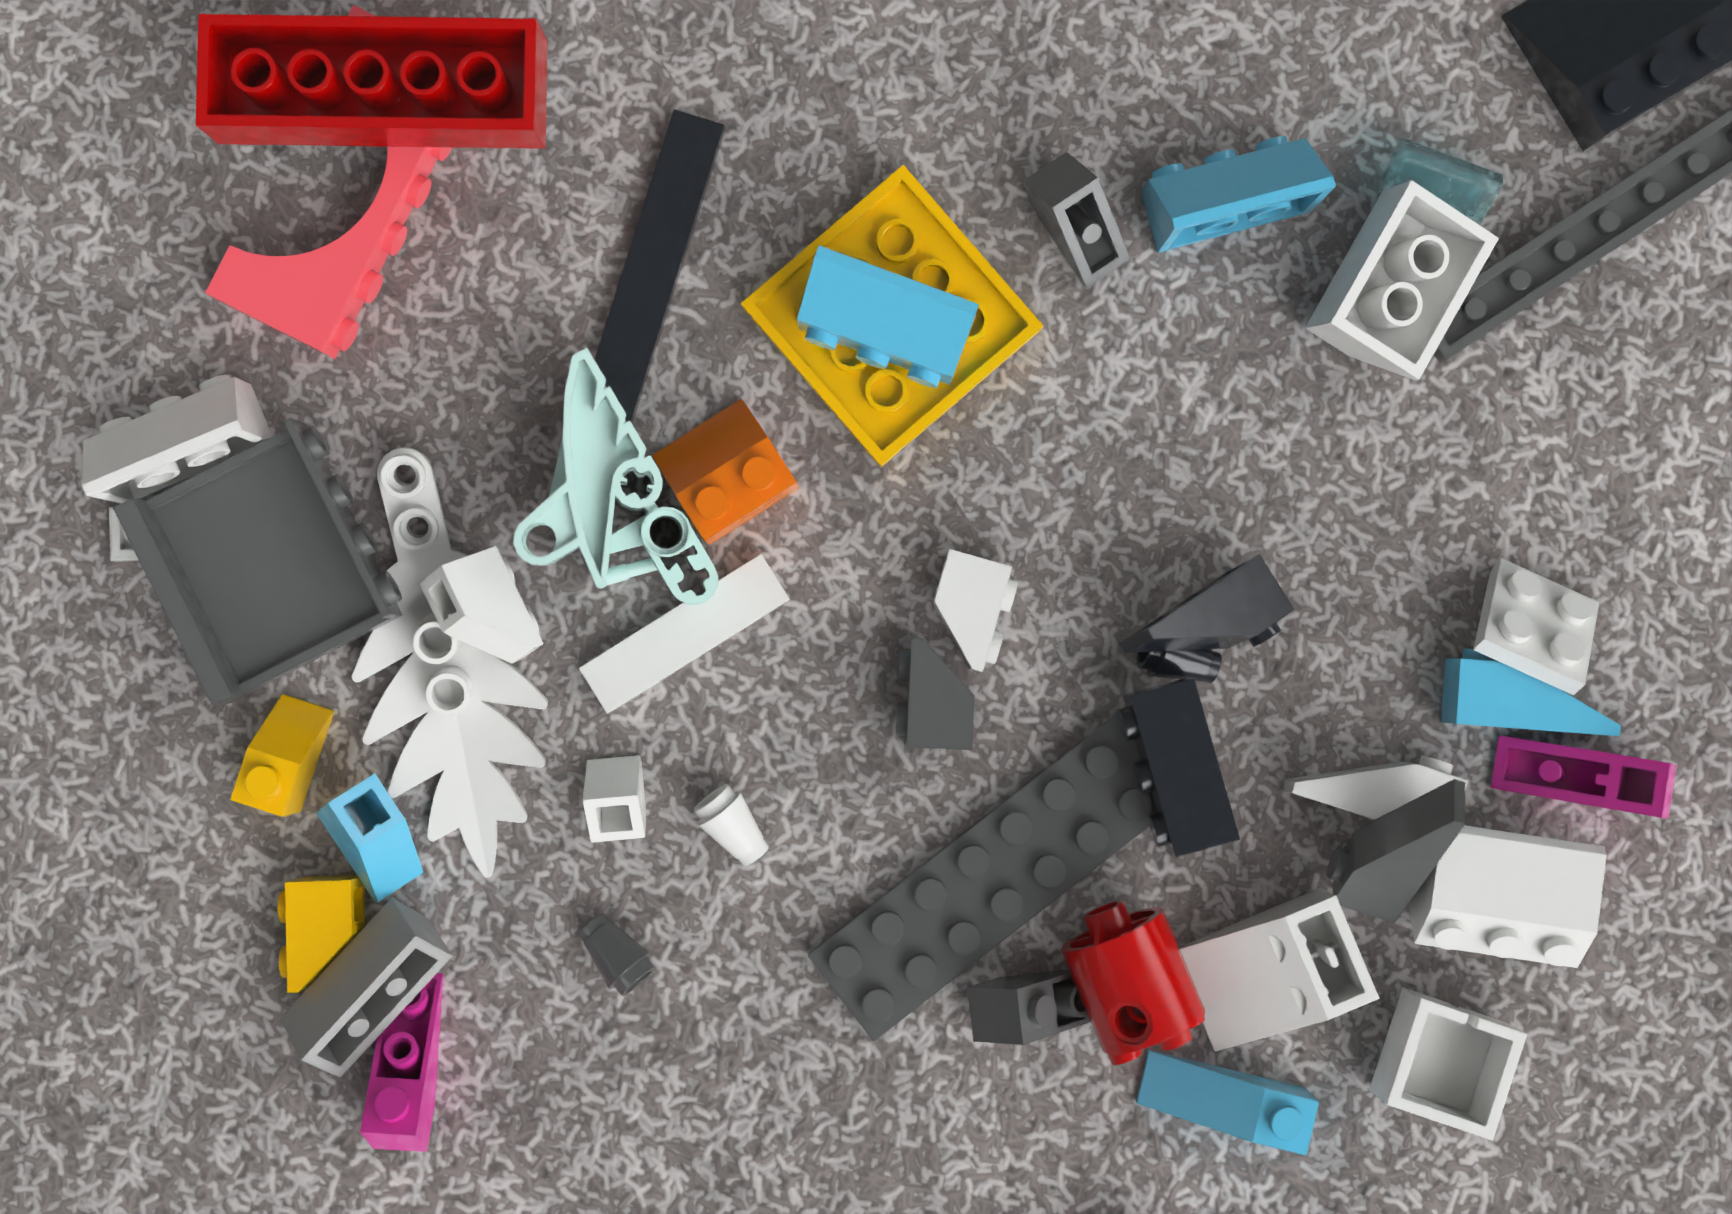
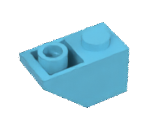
(372, 837)

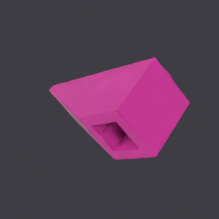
(405, 1076)

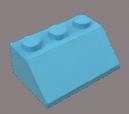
(1234, 192)
(885, 317)

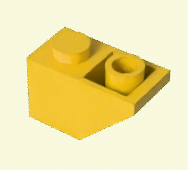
(320, 921)

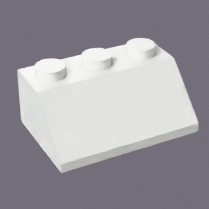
(1402, 281)
(172, 441)
(1512, 897)

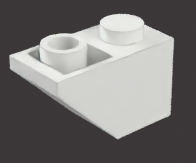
(969, 604)
(481, 605)

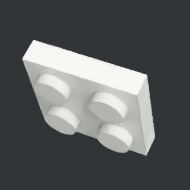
(1537, 626)

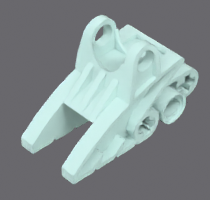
(588, 478)

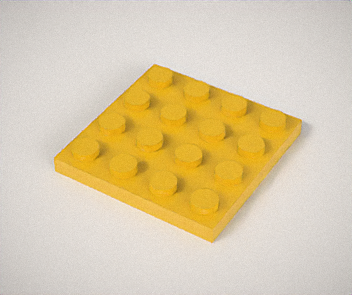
(911, 236)

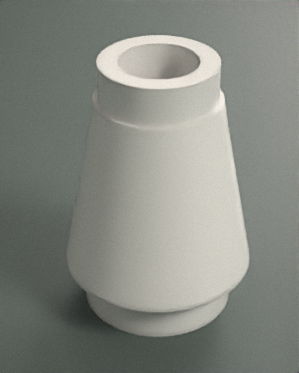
(731, 824)

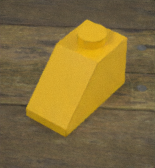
(283, 757)

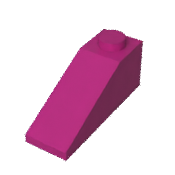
(1584, 776)

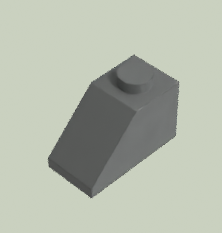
(1077, 217)

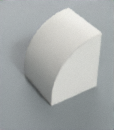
(614, 799)

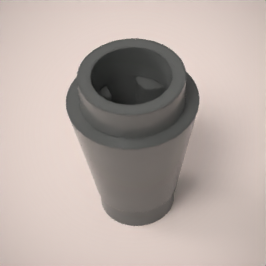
(616, 954)

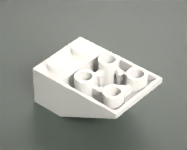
(1278, 971)

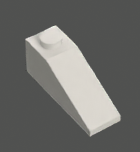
(1373, 789)

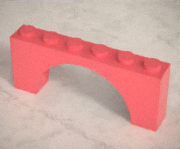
(323, 290)

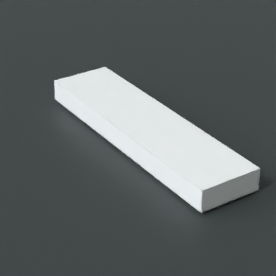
(683, 635)

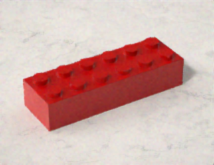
(372, 81)

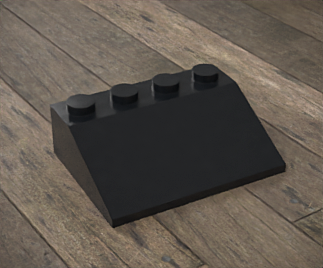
(1619, 57)

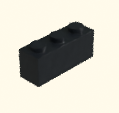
(1178, 768)

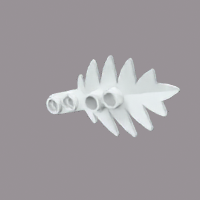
(444, 681)

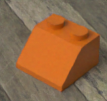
(725, 472)

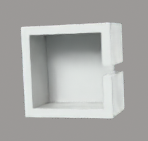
(1447, 1063)

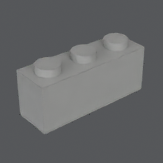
(365, 988)

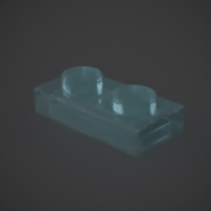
(1451, 179)

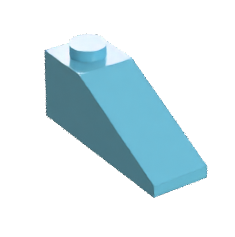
(1496, 695)
(1229, 1101)

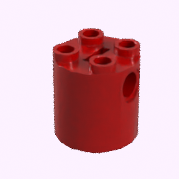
(1133, 981)

